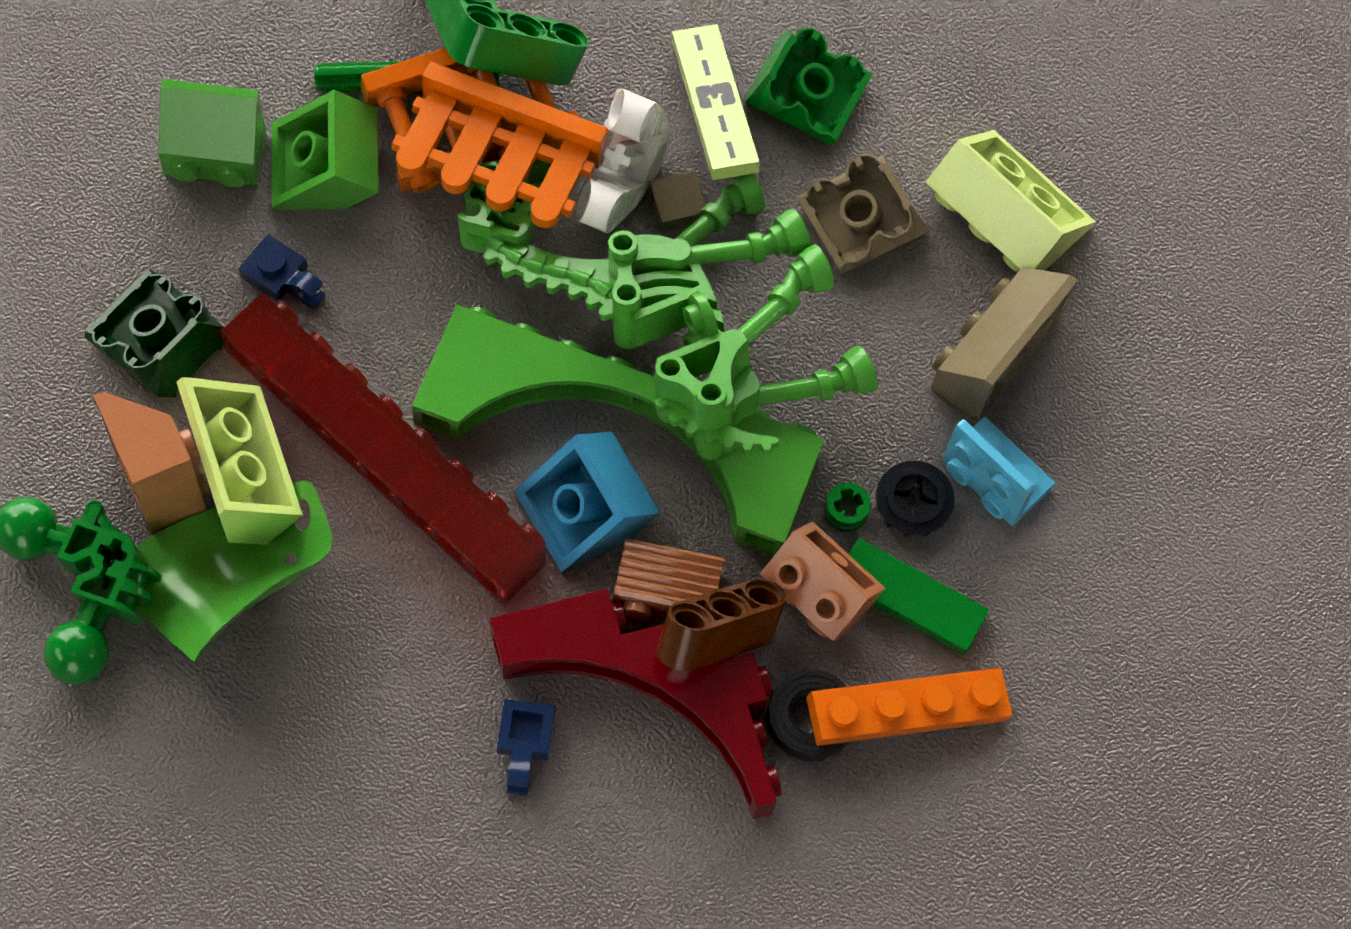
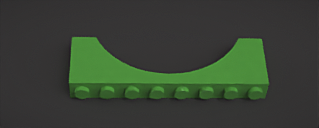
(500, 366)

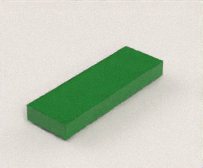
(921, 599)

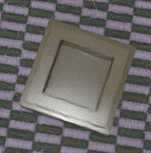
(676, 199)

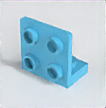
(995, 470)

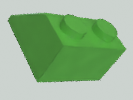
(211, 133)
(325, 154)

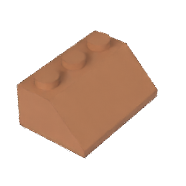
(156, 461)

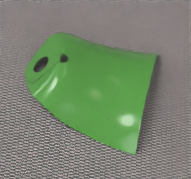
(216, 581)

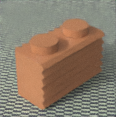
(659, 576)

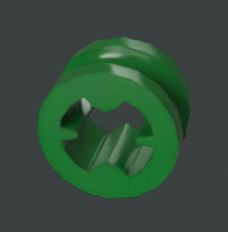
(855, 493)

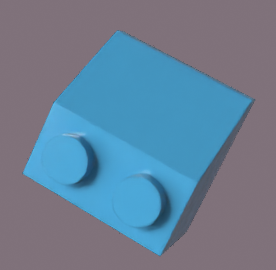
(586, 499)

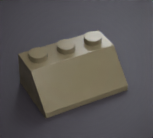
(1001, 339)

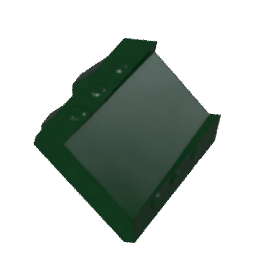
(157, 333)

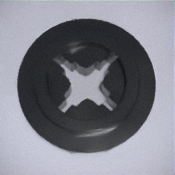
(934, 490)

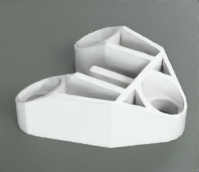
(629, 161)

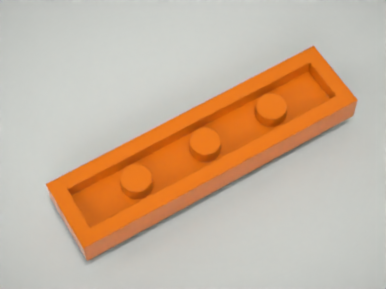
(908, 706)

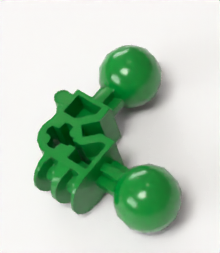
(78, 648)

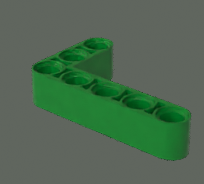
(508, 41)

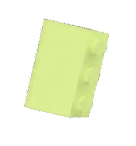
(1008, 201)
(241, 459)

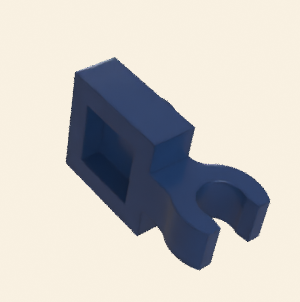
(281, 270)
(524, 735)

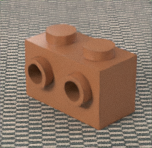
(822, 581)

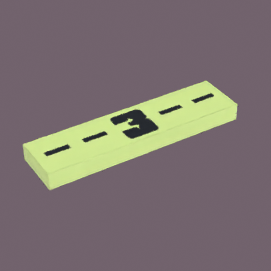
(715, 102)

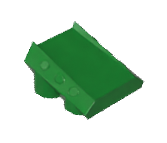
(809, 85)

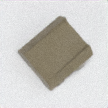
(861, 212)

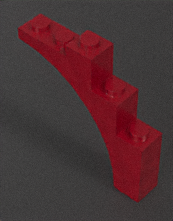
(585, 639)

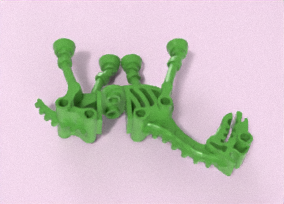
(659, 287)

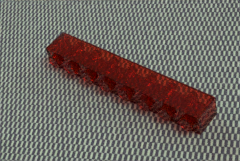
(385, 448)

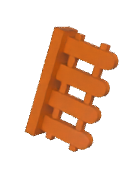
(510, 120)

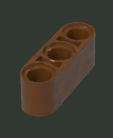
(720, 624)

